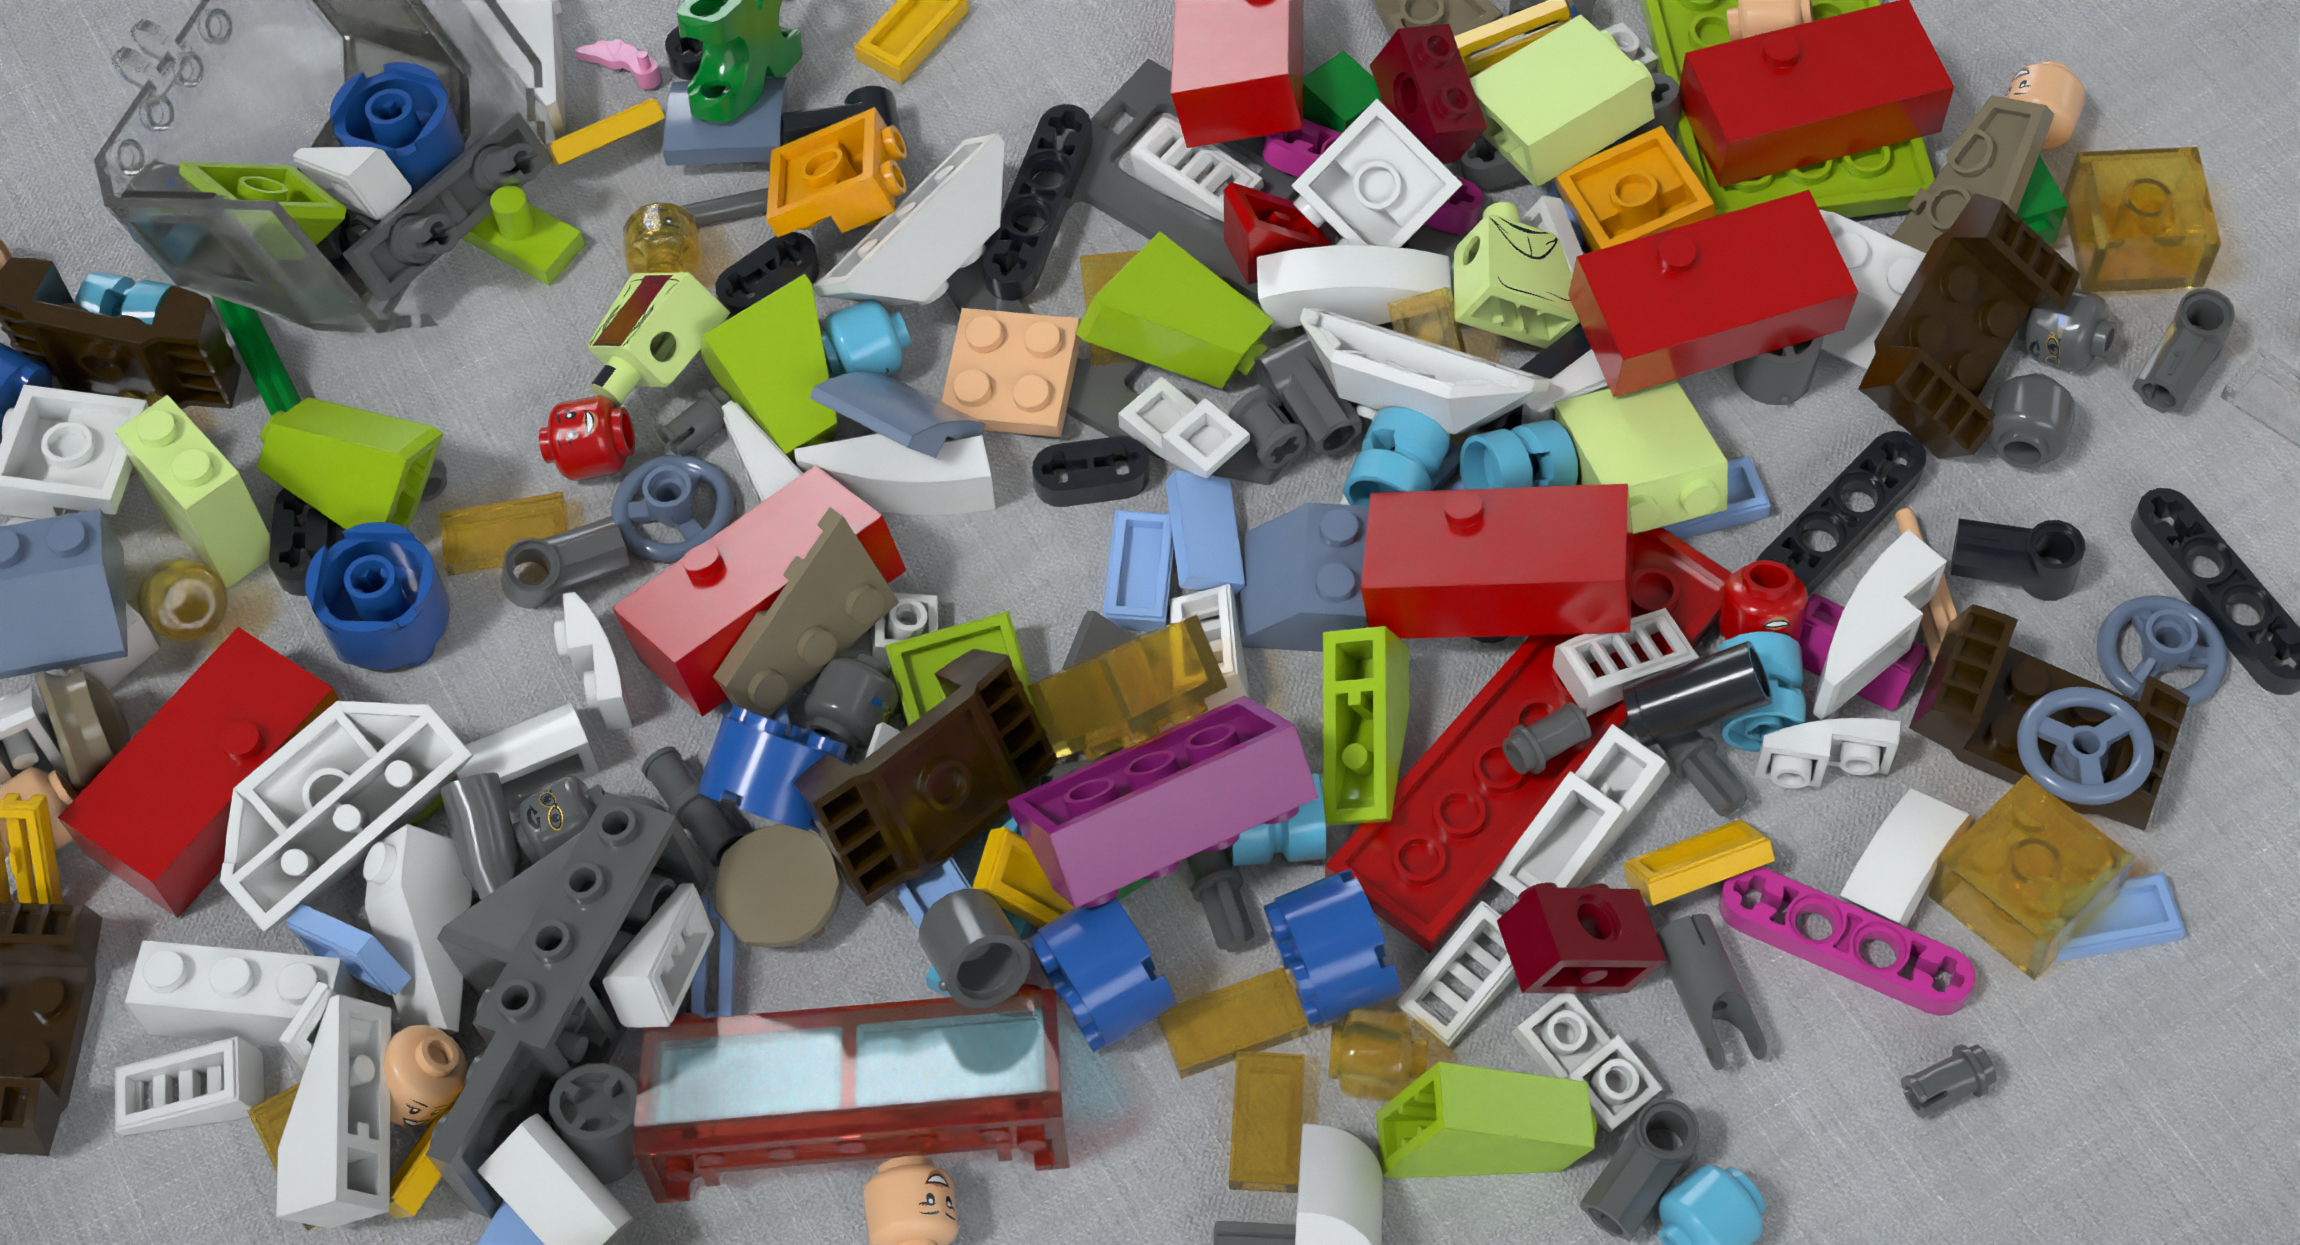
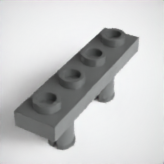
(446, 207)

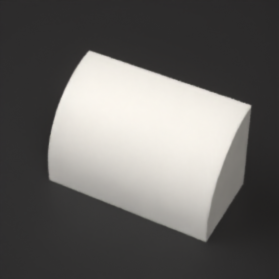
(533, 754)
(553, 1188)
(1338, 1190)

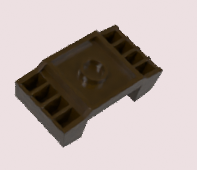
(1959, 324)
(103, 354)
(1986, 687)
(932, 781)
(43, 1016)

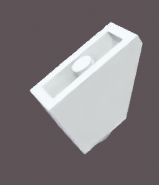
(27, 737)

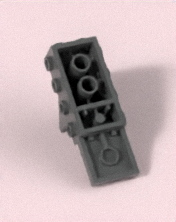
(539, 970)

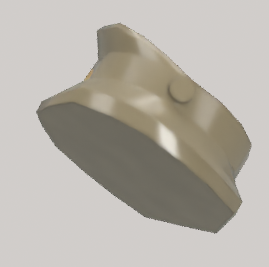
(84, 721)
(778, 887)

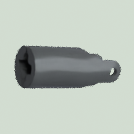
(482, 831)
(1708, 985)

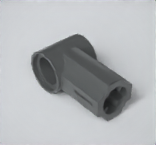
(2185, 350)
(1308, 395)
(568, 558)
(1640, 1171)

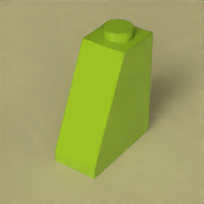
(1177, 316)
(772, 362)
(350, 461)
(1484, 1124)

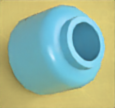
(864, 340)
(1712, 1209)

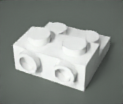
(1375, 182)
(64, 452)

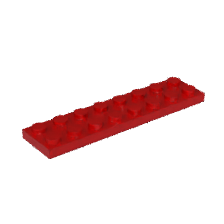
(1465, 801)

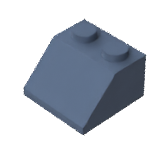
(1303, 577)
(61, 594)

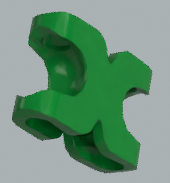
(738, 50)

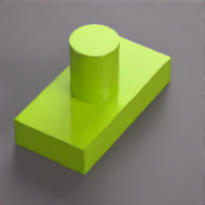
(526, 236)

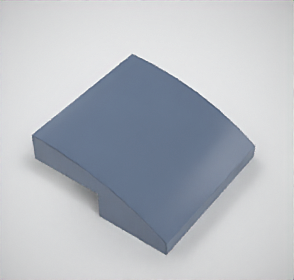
(745, 139)
(896, 410)

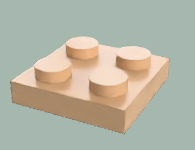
(1013, 370)

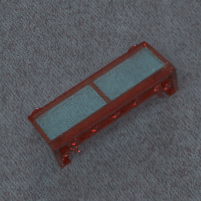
(849, 1087)

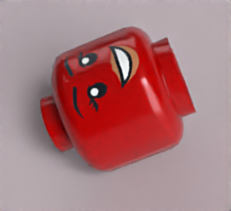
(587, 438)
(1763, 599)

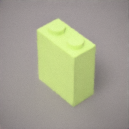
(1562, 99)
(1653, 446)
(196, 490)

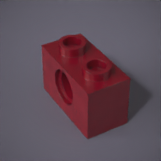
(1430, 90)
(1580, 939)

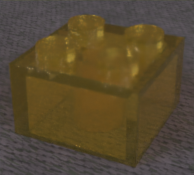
(2141, 219)
(1129, 690)
(2030, 876)

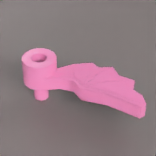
(621, 55)

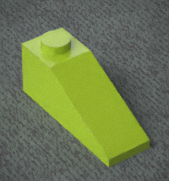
(1363, 723)

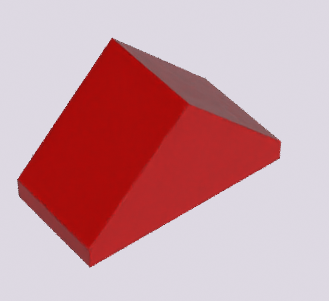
(1263, 226)

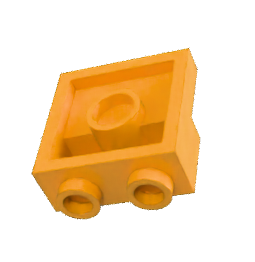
(837, 173)
(1634, 191)

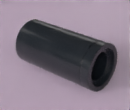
(1697, 694)

